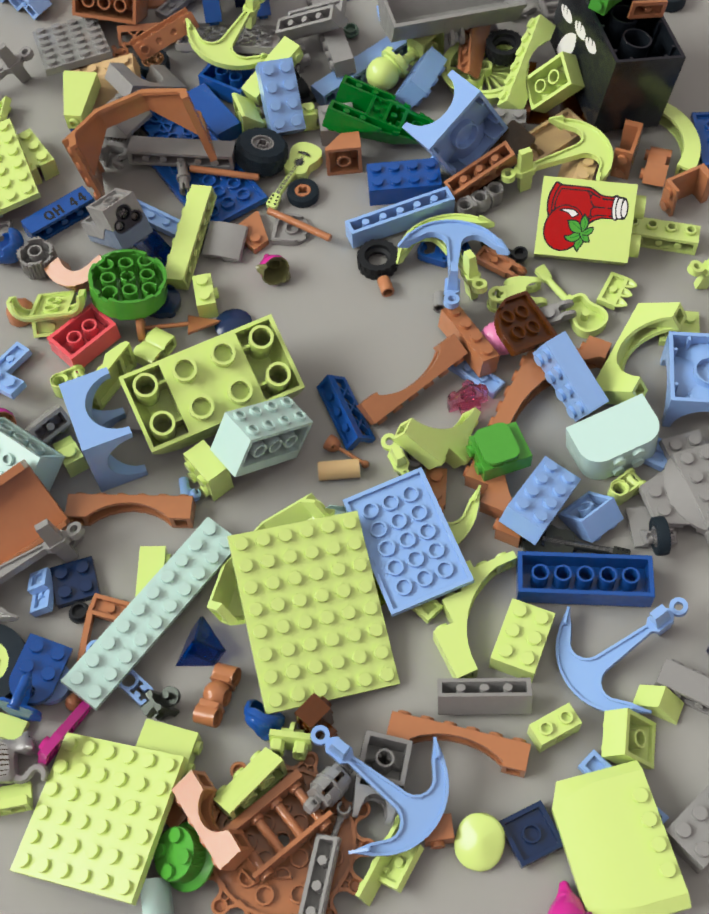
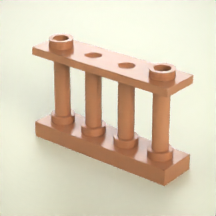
(162, 34)
(274, 800)

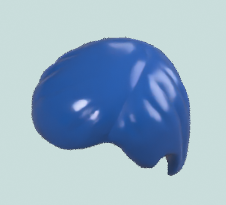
(12, 241)

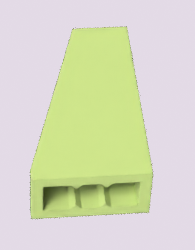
(79, 95)

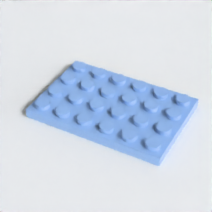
(409, 542)

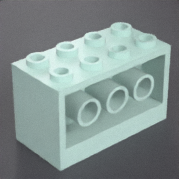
(260, 435)

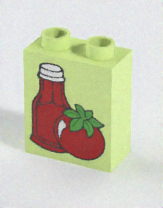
(588, 220)

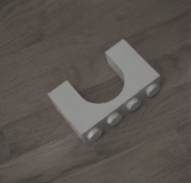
(127, 82)

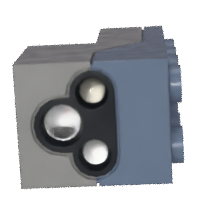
(116, 220)

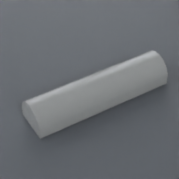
(320, 874)

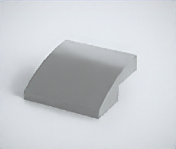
(225, 241)

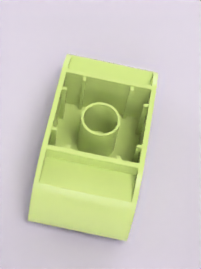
(189, 391)

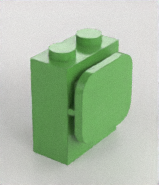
(498, 450)

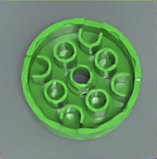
(128, 284)

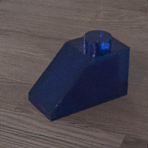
(155, 247)

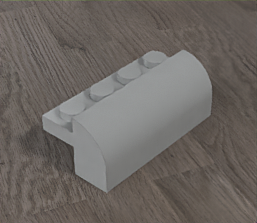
(313, 20)

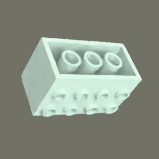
(19, 445)

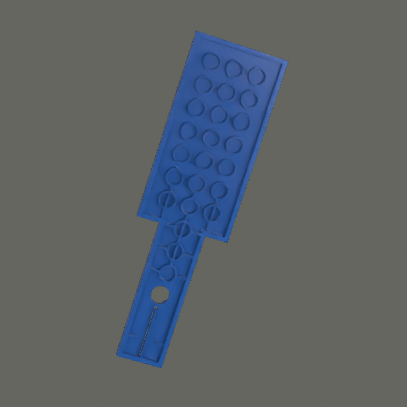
(233, 195)

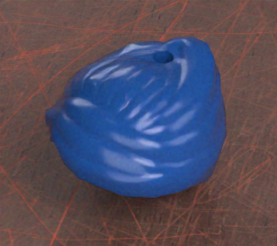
(261, 722)

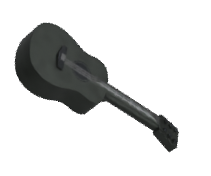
(564, 541)

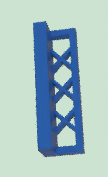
(342, 411)

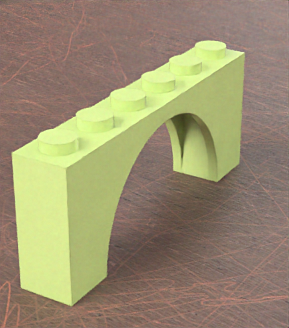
(645, 323)

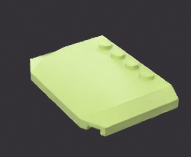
(618, 843)

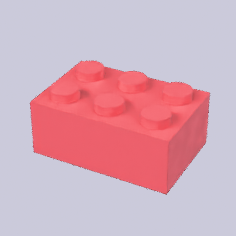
(84, 337)

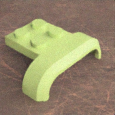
(49, 306)

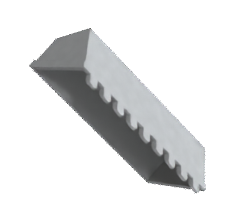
(423, 18)

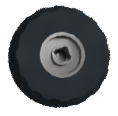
(261, 152)

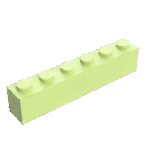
(190, 236)

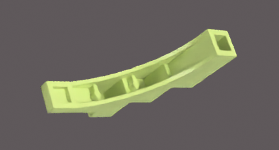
(452, 637)

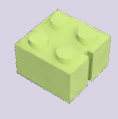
(207, 471)

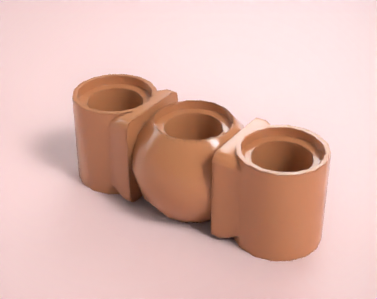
(217, 695)

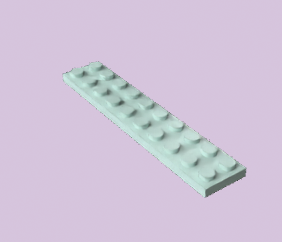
(149, 615)

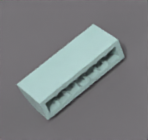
(157, 897)

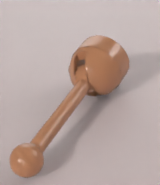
(333, 444)

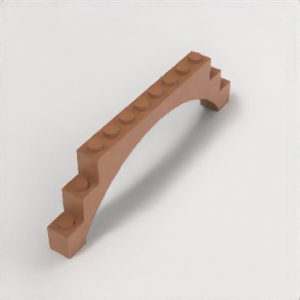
(525, 386)

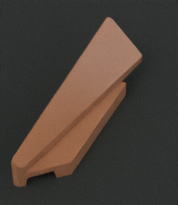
(472, 51)

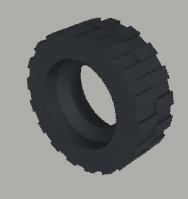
(502, 37)
(377, 247)

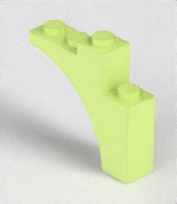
(436, 445)

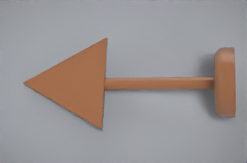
(194, 325)

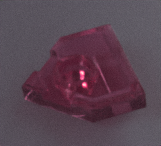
(467, 397)

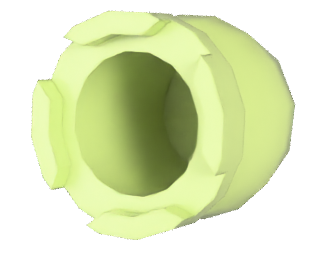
(386, 70)

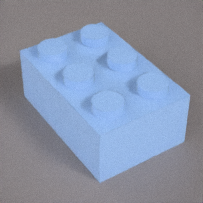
(421, 78)

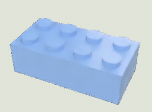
(280, 96)
(569, 376)
(539, 500)

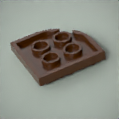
(522, 324)

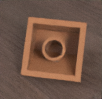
(344, 154)

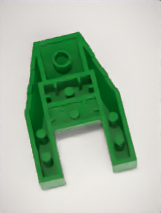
(382, 114)

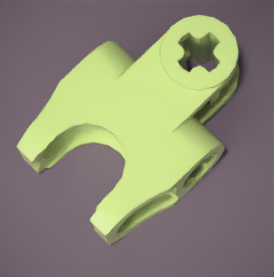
(514, 286)

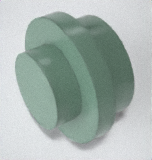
(351, 30)

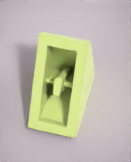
(661, 702)

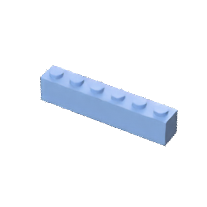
(399, 216)

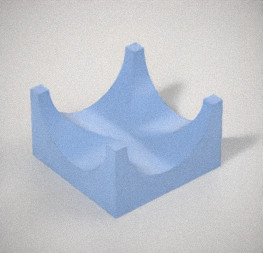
(463, 131)
(687, 374)
(96, 432)

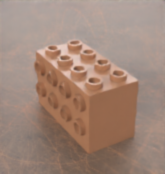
(112, 10)

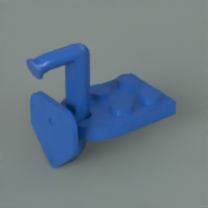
(36, 669)

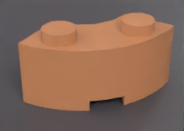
(656, 166)

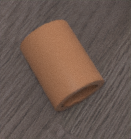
(385, 286)

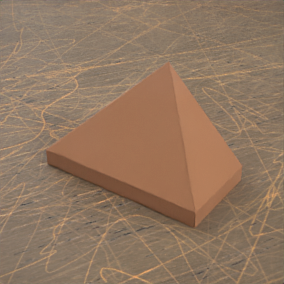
(647, 9)

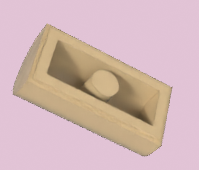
(338, 469)

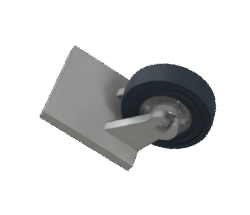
(650, 531)

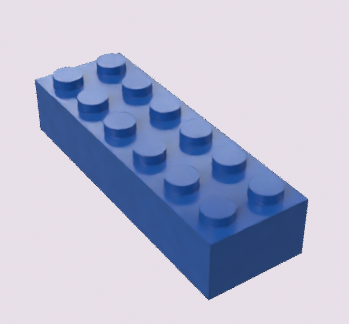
(585, 579)

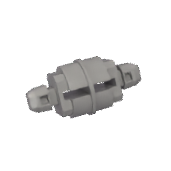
(333, 790)

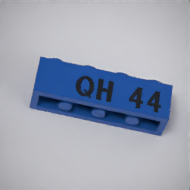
(58, 214)

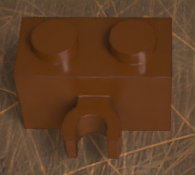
(315, 712)

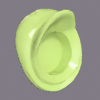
(479, 841)

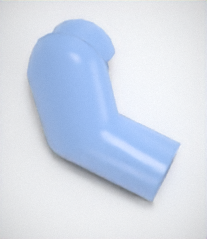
(185, 489)

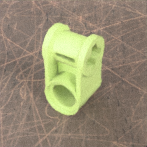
(64, 376)
(627, 485)

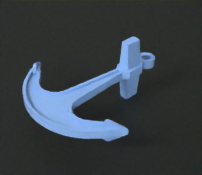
(454, 235)
(586, 675)
(416, 813)

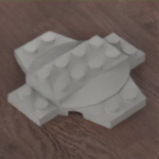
(683, 486)

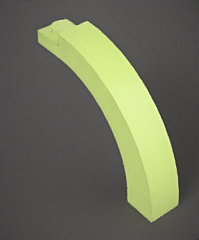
(685, 135)

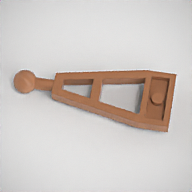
(102, 608)

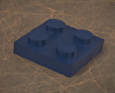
(74, 582)
(531, 834)

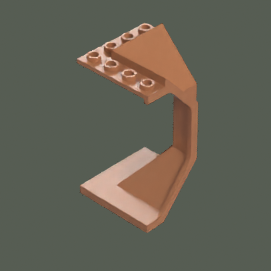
(87, 138)

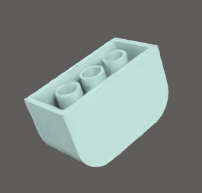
(614, 439)

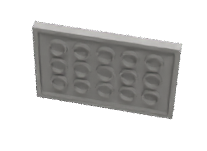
(251, 41)
(71, 45)

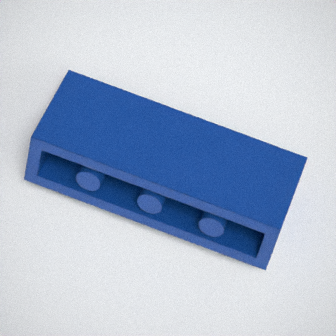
(215, 113)

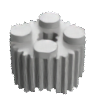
(35, 257)

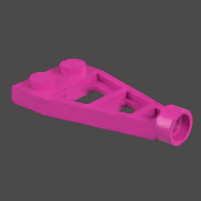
(50, 745)

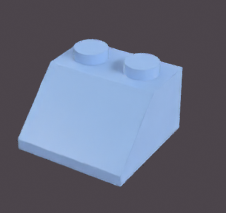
(591, 516)

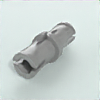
(183, 177)

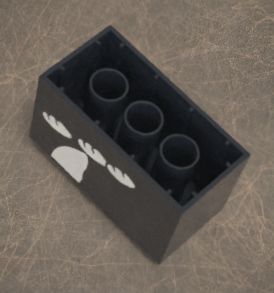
(622, 61)

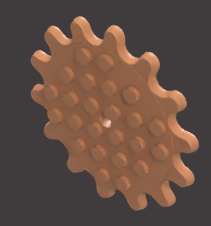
(285, 888)

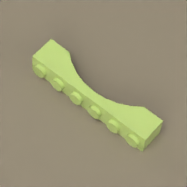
(515, 92)

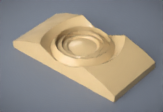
(551, 139)

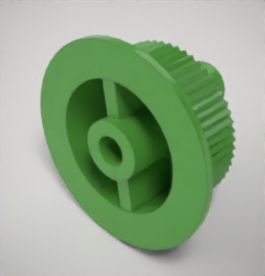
(183, 858)

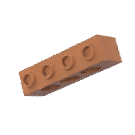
(481, 171)

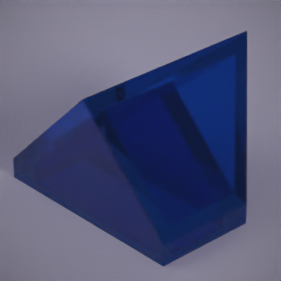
(201, 646)

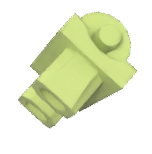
(290, 739)

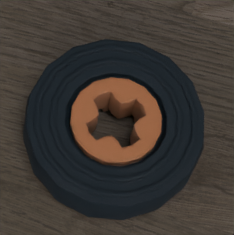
(304, 199)

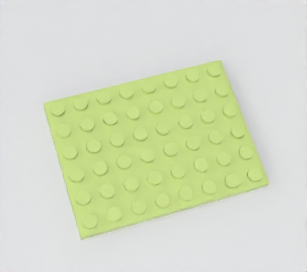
(312, 611)

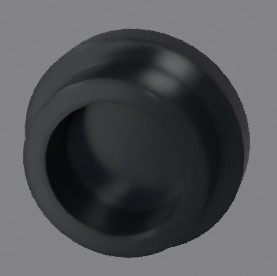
(78, 612)

